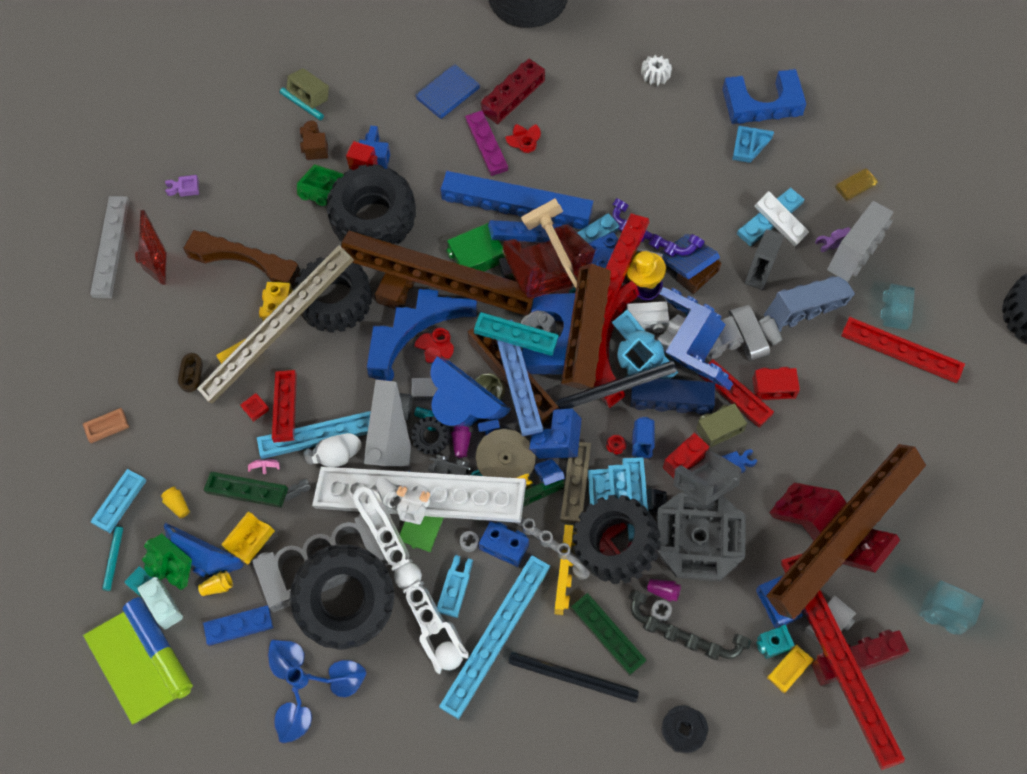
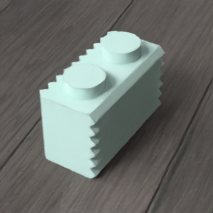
(160, 603)

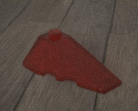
(151, 252)

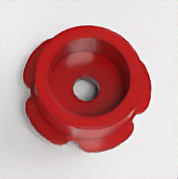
(616, 439)

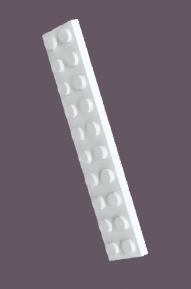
(449, 494)

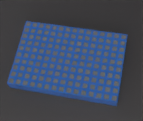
(447, 91)
(691, 264)

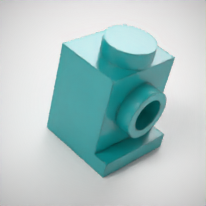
(783, 639)

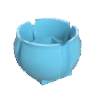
(649, 342)

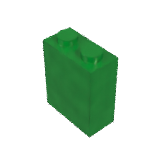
(475, 249)

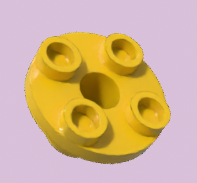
(646, 269)

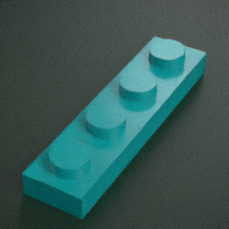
(516, 334)

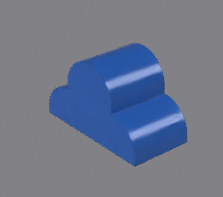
(461, 398)

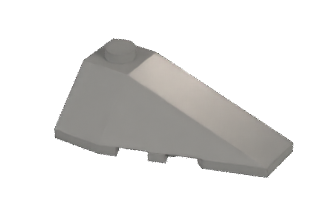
(387, 430)

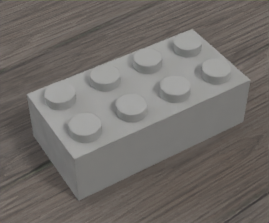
(861, 241)

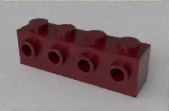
(512, 91)
(867, 654)

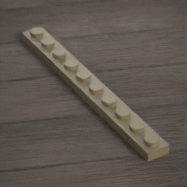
(275, 324)

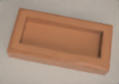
(106, 425)

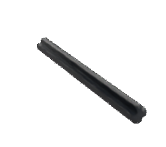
(617, 385)
(574, 677)

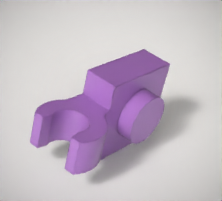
(833, 241)

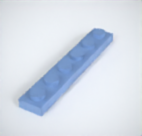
(520, 388)

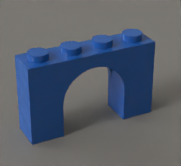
(744, 108)
(560, 308)

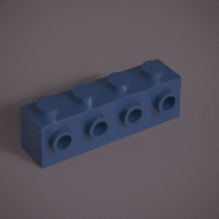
(674, 395)

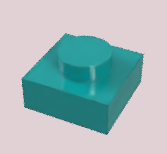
(137, 579)

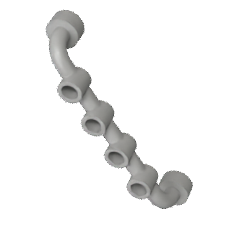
(579, 569)

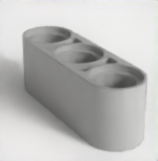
(754, 342)

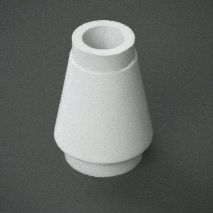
(388, 492)

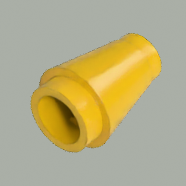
(175, 502)
(216, 584)

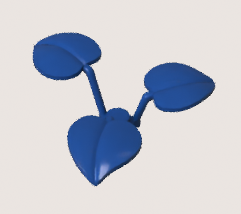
(285, 663)

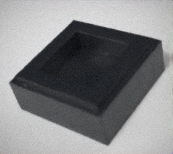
(655, 499)

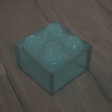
(951, 608)

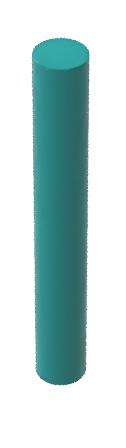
(313, 112)
(112, 560)

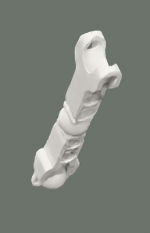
(408, 577)

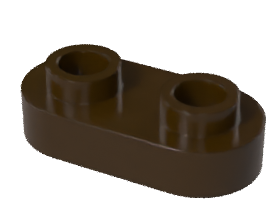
(188, 373)

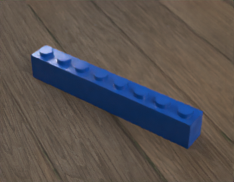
(513, 198)

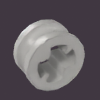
(472, 547)
(665, 604)

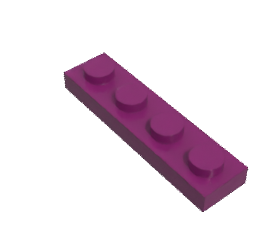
(486, 143)

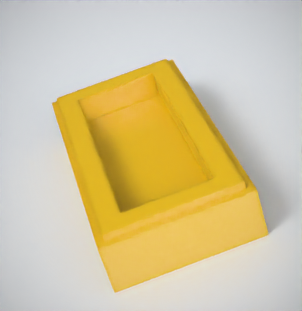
(790, 668)

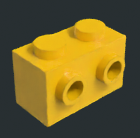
(273, 296)

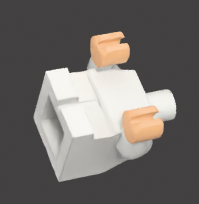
(412, 504)

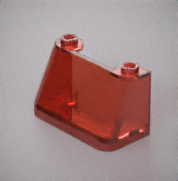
(539, 266)

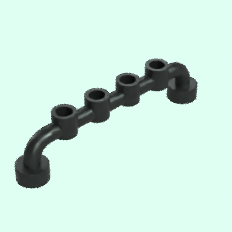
(691, 641)

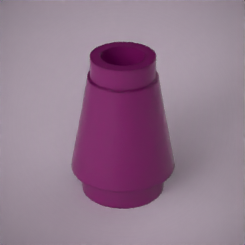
(460, 440)
(665, 589)

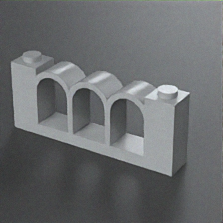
(269, 566)

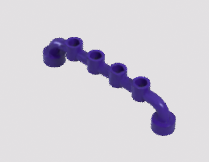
(654, 240)

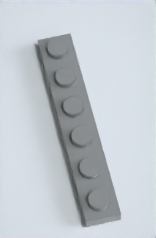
(110, 247)

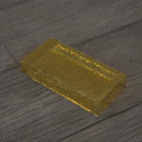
(856, 184)

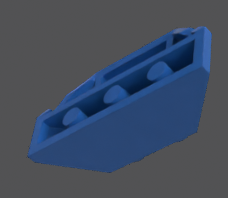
(205, 557)

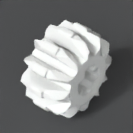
(656, 70)

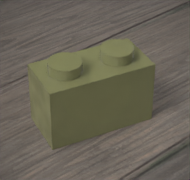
(307, 88)
(721, 425)

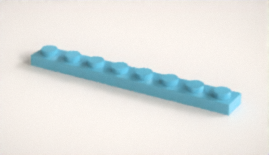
(494, 637)

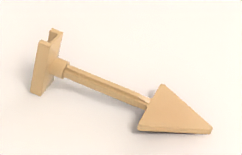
(543, 216)

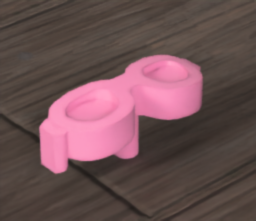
(263, 463)

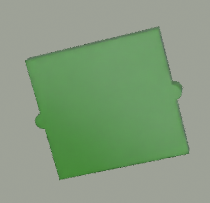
(421, 535)

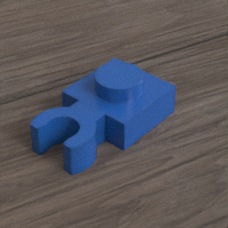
(741, 461)

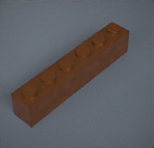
(586, 327)
(489, 351)

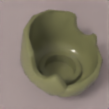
(492, 384)

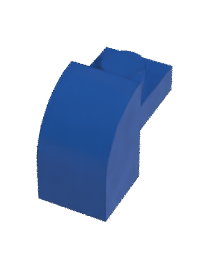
(381, 149)

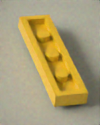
(564, 579)

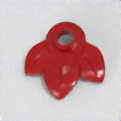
(524, 139)
(435, 347)

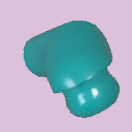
(422, 413)

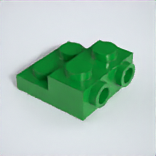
(317, 184)
(167, 561)

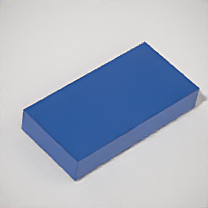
(548, 472)

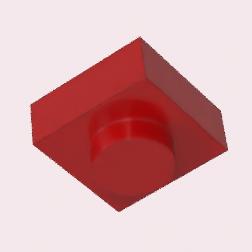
(254, 407)

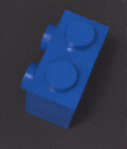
(504, 543)

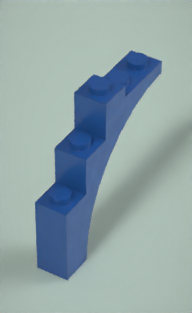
(408, 322)

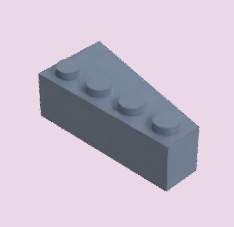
(809, 301)

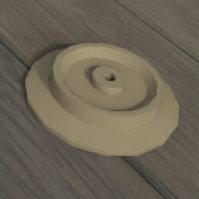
(508, 445)

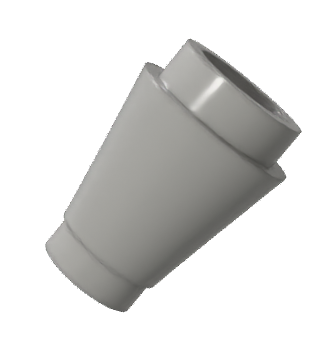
(770, 330)

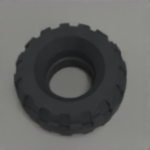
(368, 187)
(349, 630)

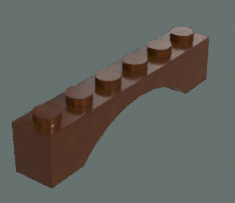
(208, 248)

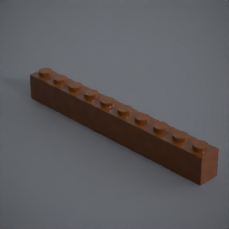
(436, 272)
(846, 531)

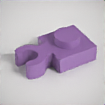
(185, 186)

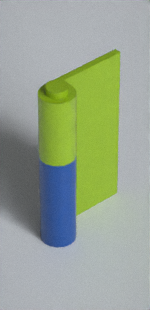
(138, 661)

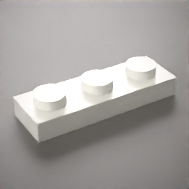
(781, 218)

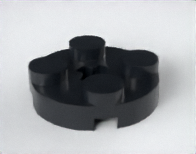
(678, 741)

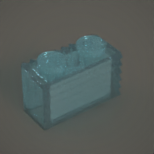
(898, 306)

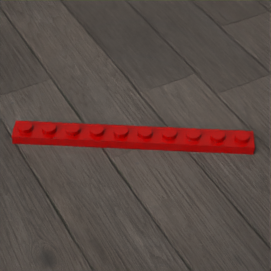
(851, 679)

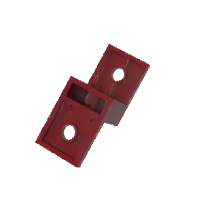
(816, 508)

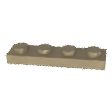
(575, 484)

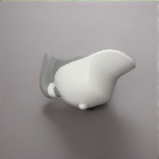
(334, 450)

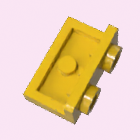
(247, 538)

